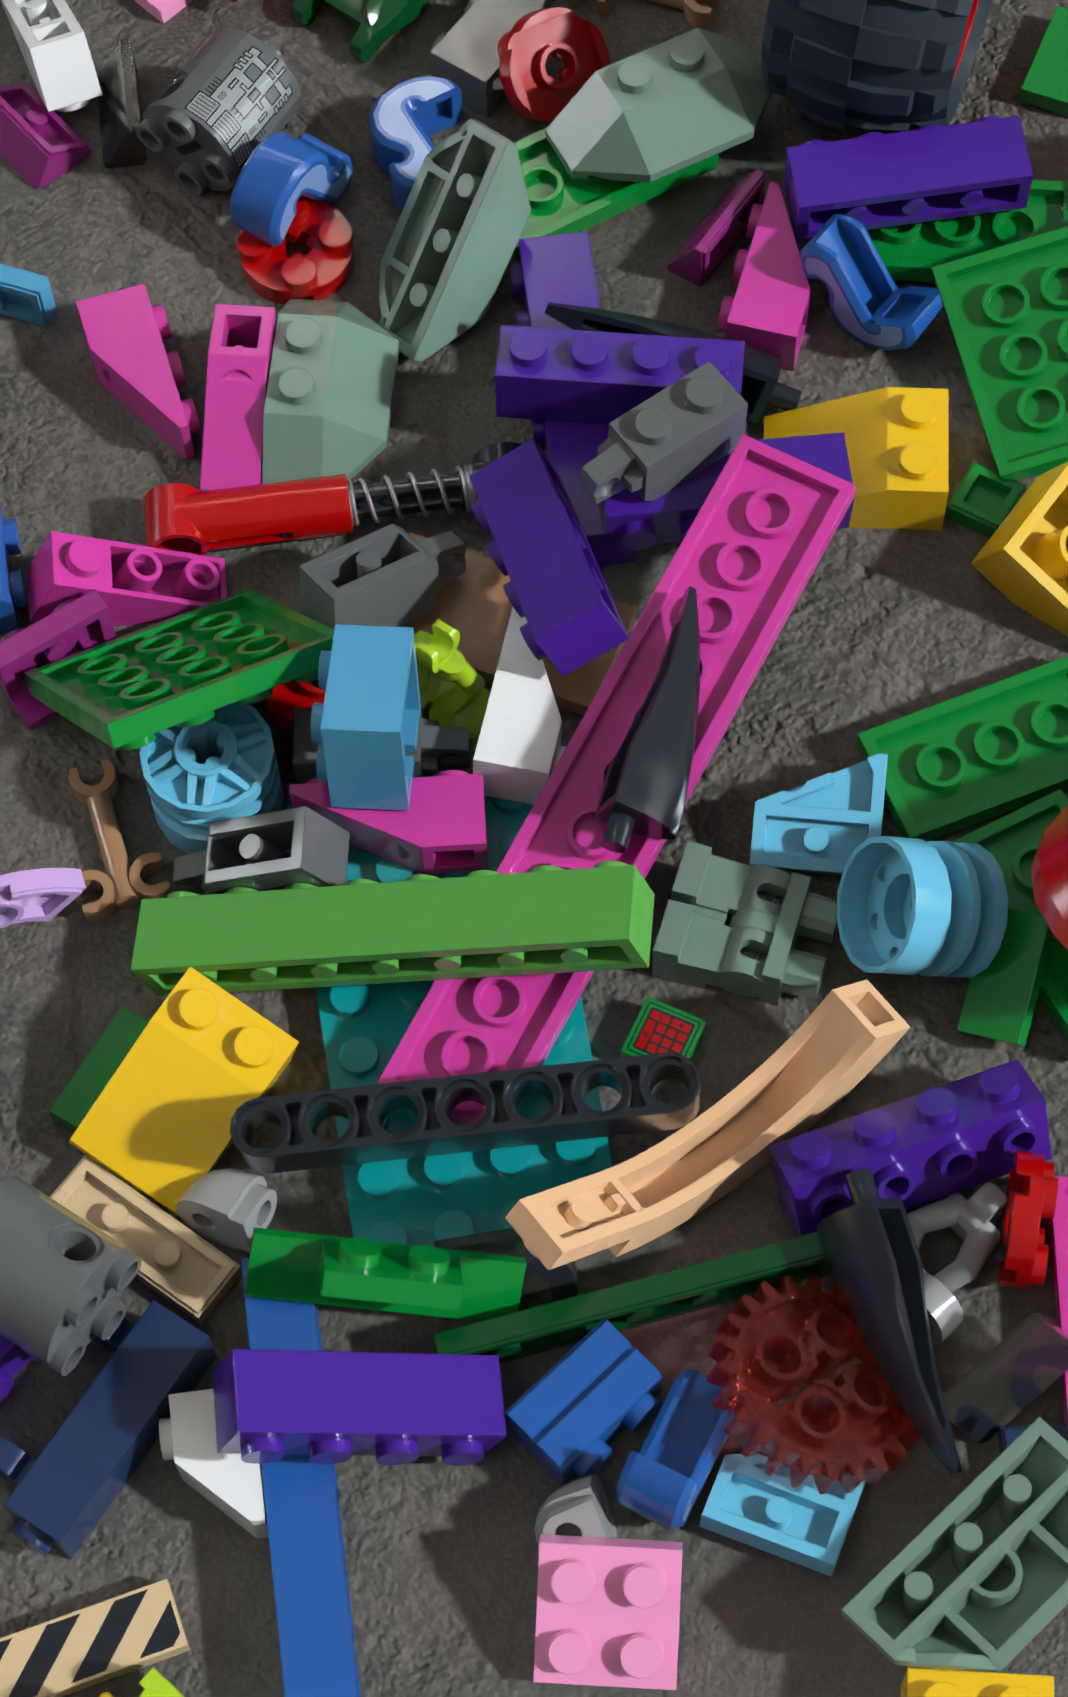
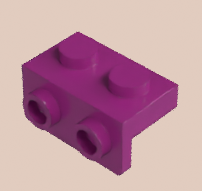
(68, 630)

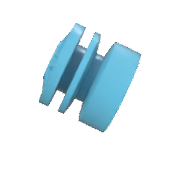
(211, 774)
(921, 907)

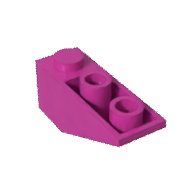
(772, 285)
(132, 363)
(236, 395)
(132, 579)
(436, 836)

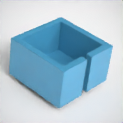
(368, 717)

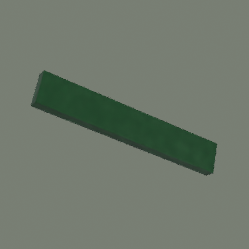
(638, 1301)

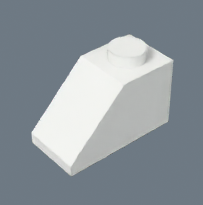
(220, 1478)

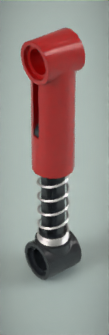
(204, 521)

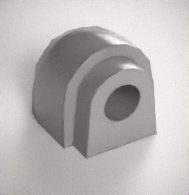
(228, 1206)
(577, 1510)

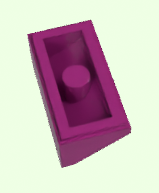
(36, 139)
(718, 230)

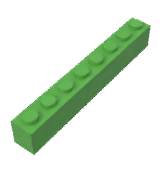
(399, 930)

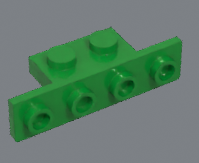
(383, 1275)

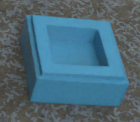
(26, 296)

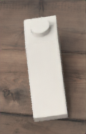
(54, 52)
(520, 725)

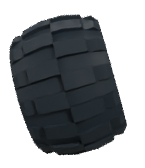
(872, 60)

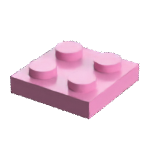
(608, 1612)

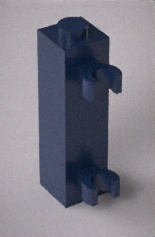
(106, 1432)

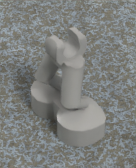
(974, 1224)

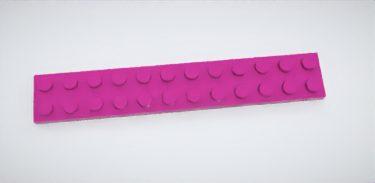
(749, 567)

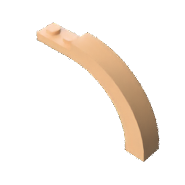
(722, 1145)

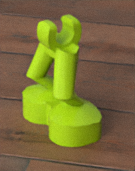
(447, 683)

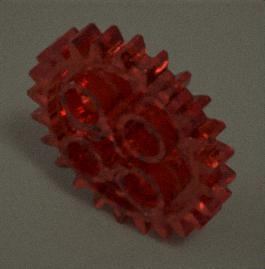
(785, 1329)

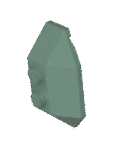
(662, 109)
(452, 240)
(326, 392)
(981, 1570)

